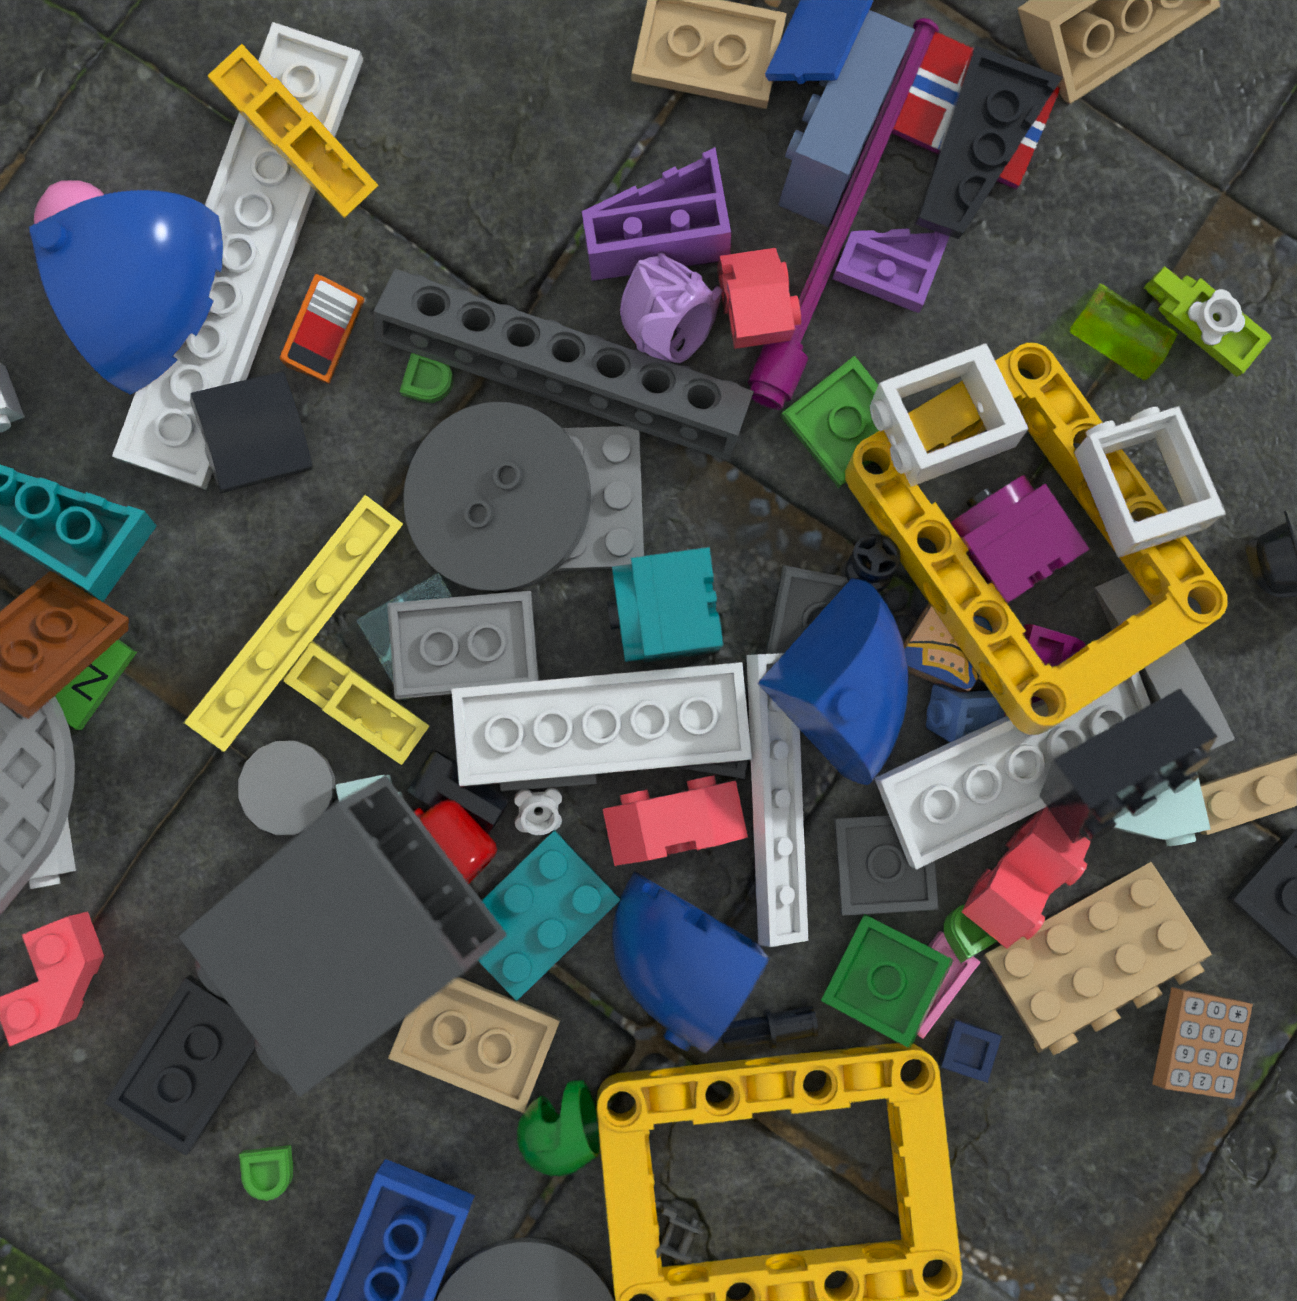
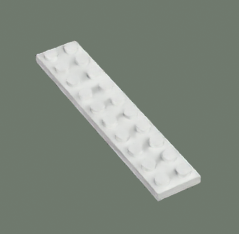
(260, 219)

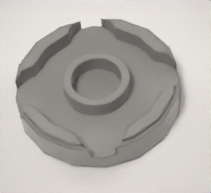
(286, 787)

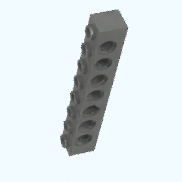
(442, 327)

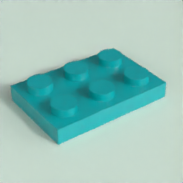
(544, 912)

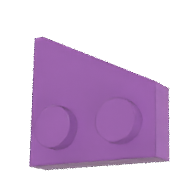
(892, 264)

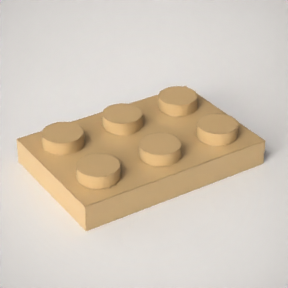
(709, 49)
(478, 1042)

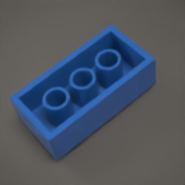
(401, 1238)

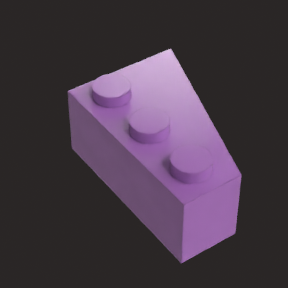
(674, 215)

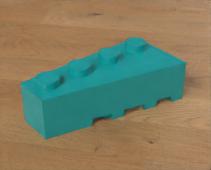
(71, 530)

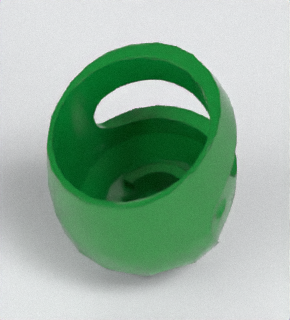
(563, 1141)

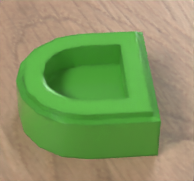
(426, 379)
(964, 935)
(266, 1171)

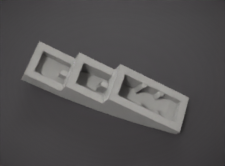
(1174, 670)

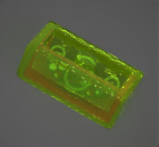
(1123, 332)

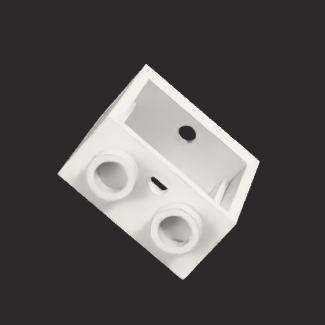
(989, 394)
(1184, 463)

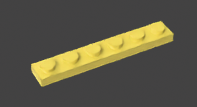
(293, 624)

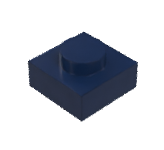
(969, 1050)

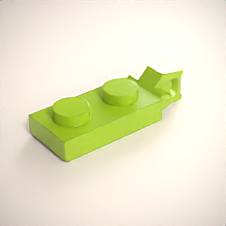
(1234, 350)

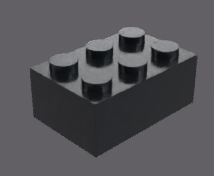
(1128, 767)

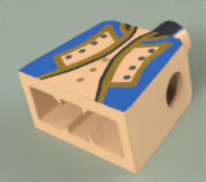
(936, 655)

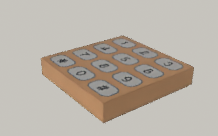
(1202, 1043)

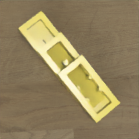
(356, 702)

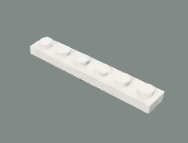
(776, 814)

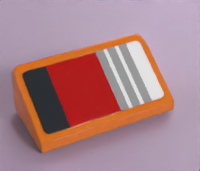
(321, 329)

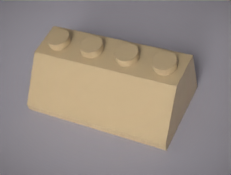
(1101, 37)

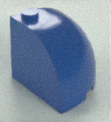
(130, 278)
(846, 682)
(682, 963)

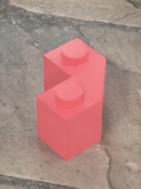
(757, 298)
(675, 822)
(1013, 894)
(64, 960)

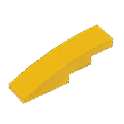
(292, 131)

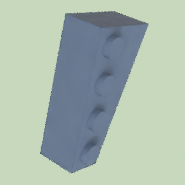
(843, 120)

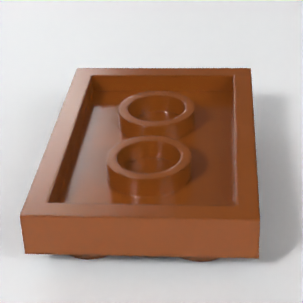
(50, 640)

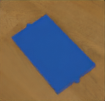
(818, 40)

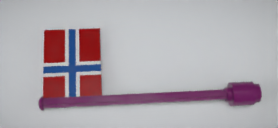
(916, 111)

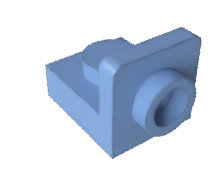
(960, 713)

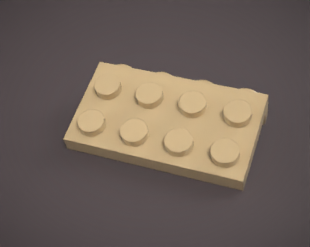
(1099, 959)

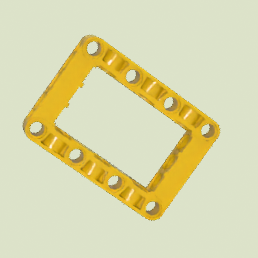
(956, 590)
(775, 1083)

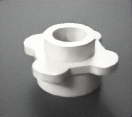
(1230, 316)
(538, 822)

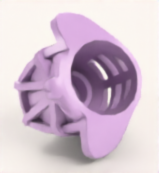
(664, 299)

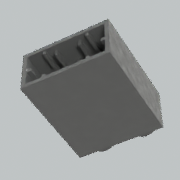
(341, 935)

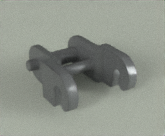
(690, 1230)

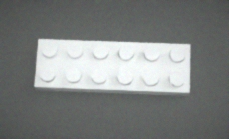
(601, 724)
(989, 776)

